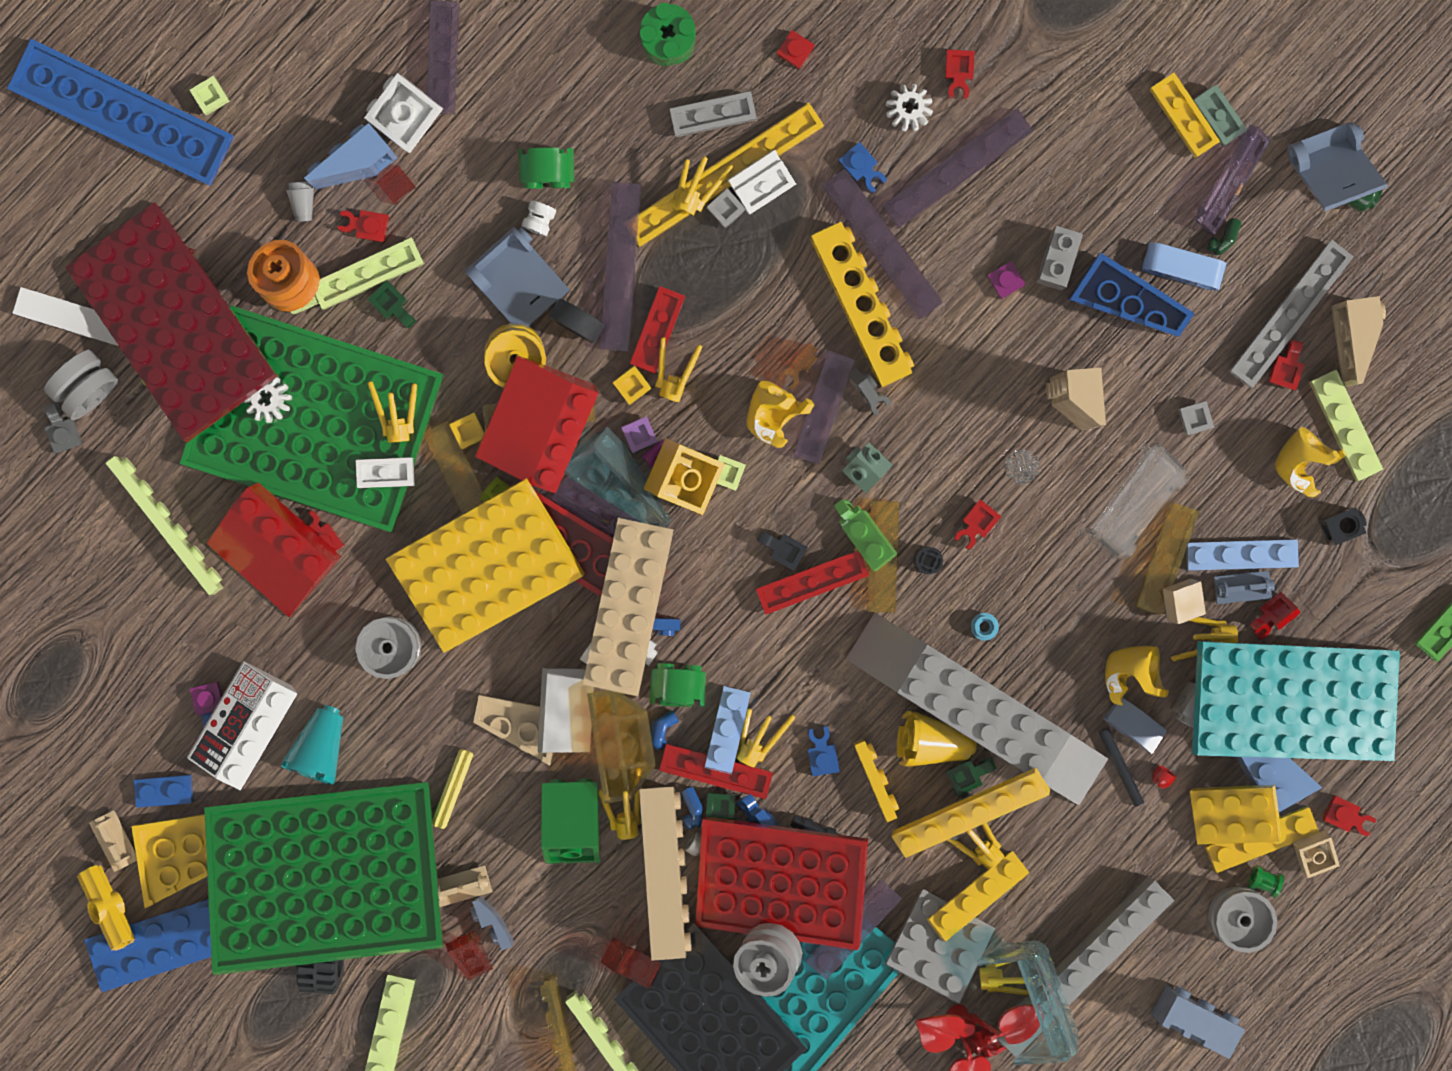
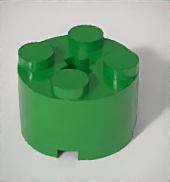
(671, 50)
(546, 166)
(677, 686)

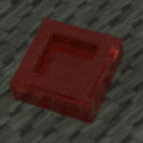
(396, 184)

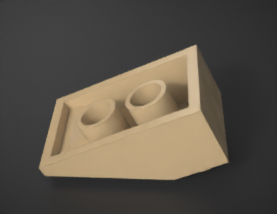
(1357, 333)

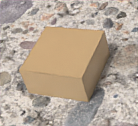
(1184, 601)
(1316, 854)

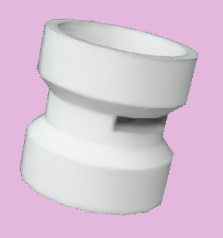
(536, 224)

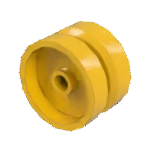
(511, 340)

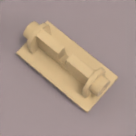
(114, 840)
(463, 886)

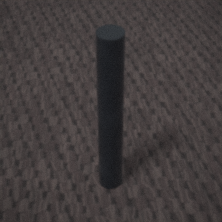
(1121, 767)

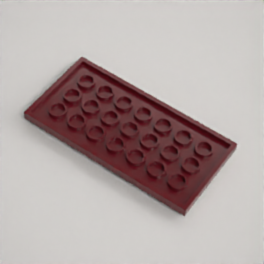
(171, 322)

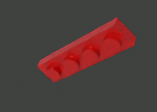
(812, 582)
(691, 765)

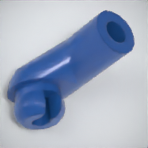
(658, 729)
(695, 807)

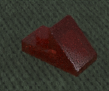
(469, 955)
(630, 962)

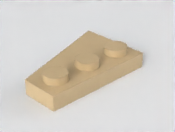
(513, 722)

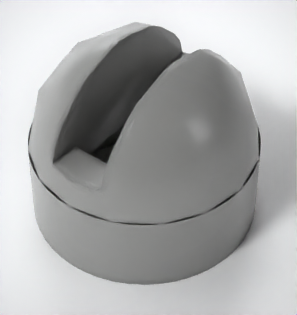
(693, 844)

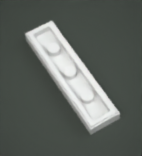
(61, 315)

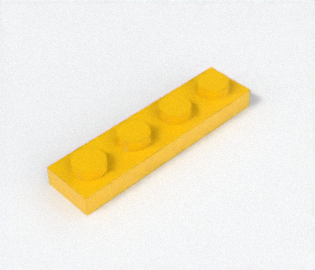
(1293, 828)
(977, 896)

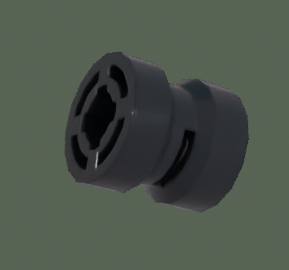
(924, 558)

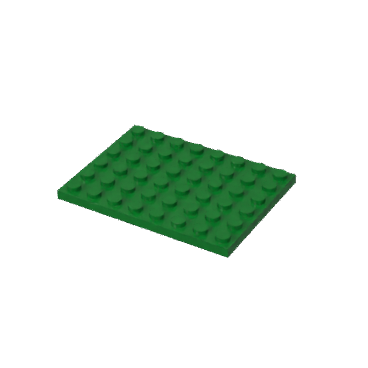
(328, 426)
(322, 878)

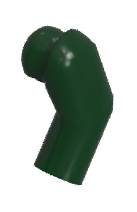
(1228, 239)

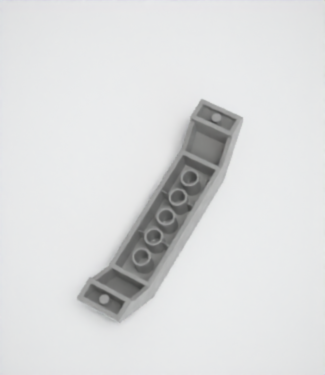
(976, 708)

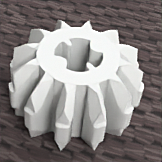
(916, 115)
(277, 400)

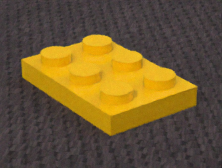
(1236, 814)

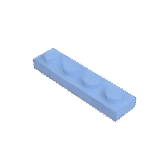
(1242, 555)

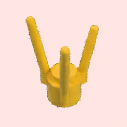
(688, 199)
(673, 386)
(396, 429)
(1222, 633)
(750, 751)
(626, 822)
(987, 852)
(992, 980)

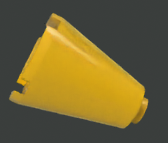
(931, 741)

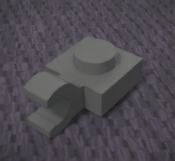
(865, 386)
(62, 433)

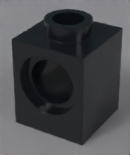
(1331, 526)

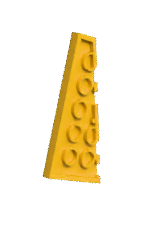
(170, 855)

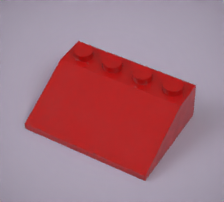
(537, 423)
(273, 548)

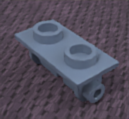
(1243, 587)

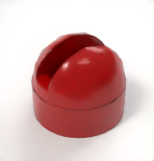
(1163, 776)

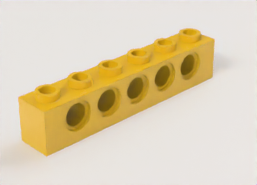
(824, 243)

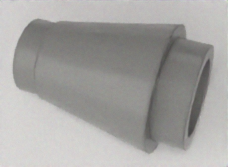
(301, 200)

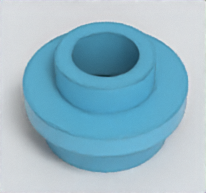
(993, 626)

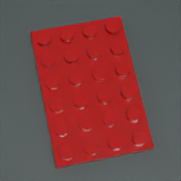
(782, 878)

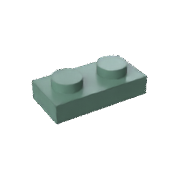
(1220, 115)

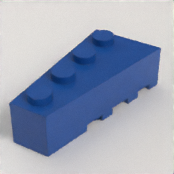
(1125, 295)

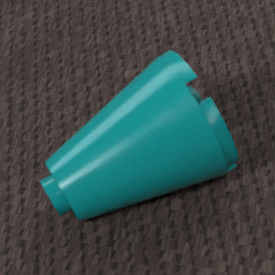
(317, 747)

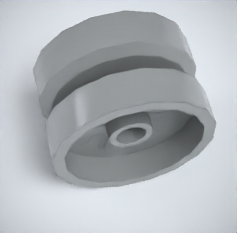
(80, 384)
(400, 635)
(1241, 935)
(767, 959)

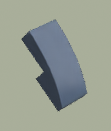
(1135, 725)
(487, 915)

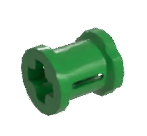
(1256, 881)

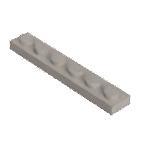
(1291, 314)

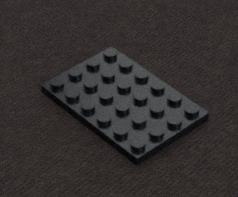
(706, 1017)

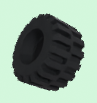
(320, 977)

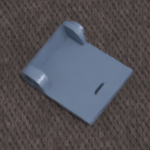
(1335, 166)
(515, 276)

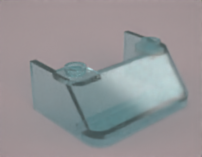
(1046, 998)

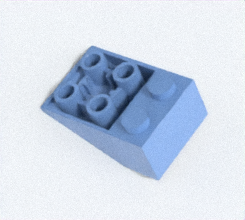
(357, 159)

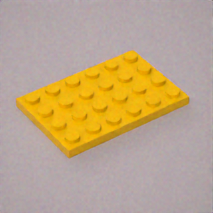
(485, 565)

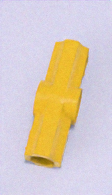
(106, 907)

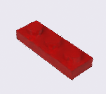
(658, 325)

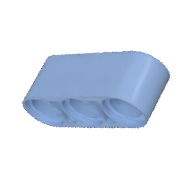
(1184, 266)

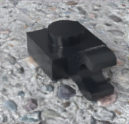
(785, 550)

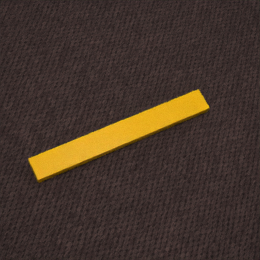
(778, 137)

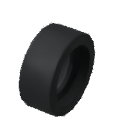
(576, 320)

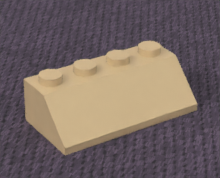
(1079, 396)

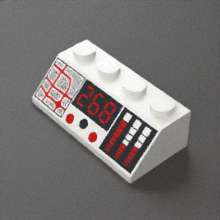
(242, 725)

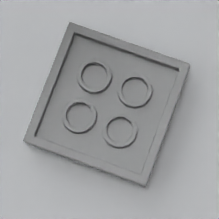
(929, 960)

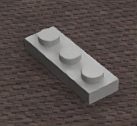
(713, 114)

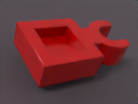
(959, 67)
(369, 225)
(979, 521)
(325, 532)
(1345, 815)
(985, 1043)

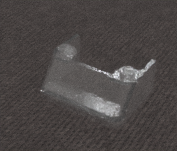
(1136, 502)

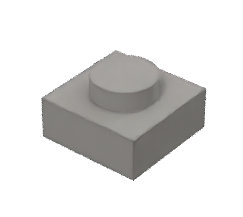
(726, 208)
(1196, 418)

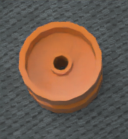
(283, 275)

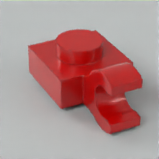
(1286, 370)
(1276, 613)

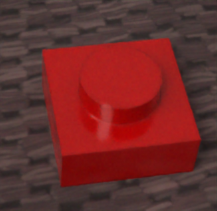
(795, 49)

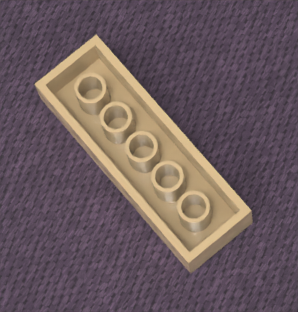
(628, 606)
(663, 873)

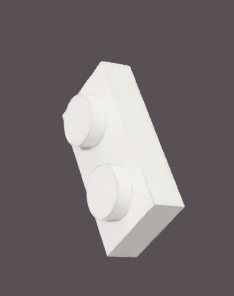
(385, 472)

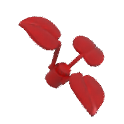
(940, 1031)

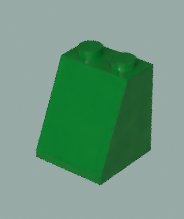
(570, 822)

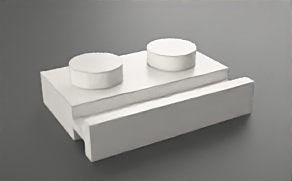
(761, 181)

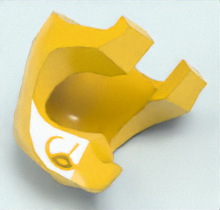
(770, 410)
(1297, 454)
(1138, 661)

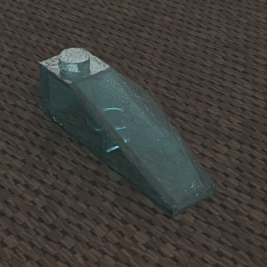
(612, 473)

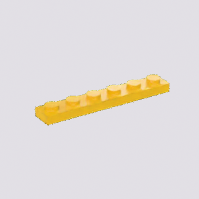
(971, 812)

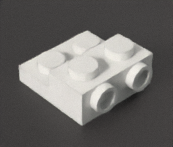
(402, 112)

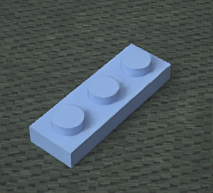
(727, 730)

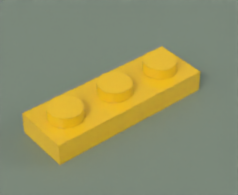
(1184, 115)
(877, 779)

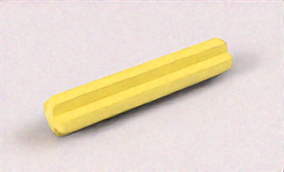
(452, 788)

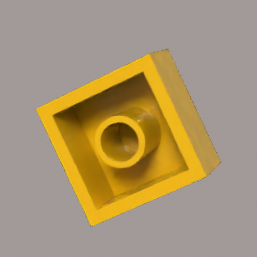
(684, 476)

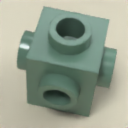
(866, 466)

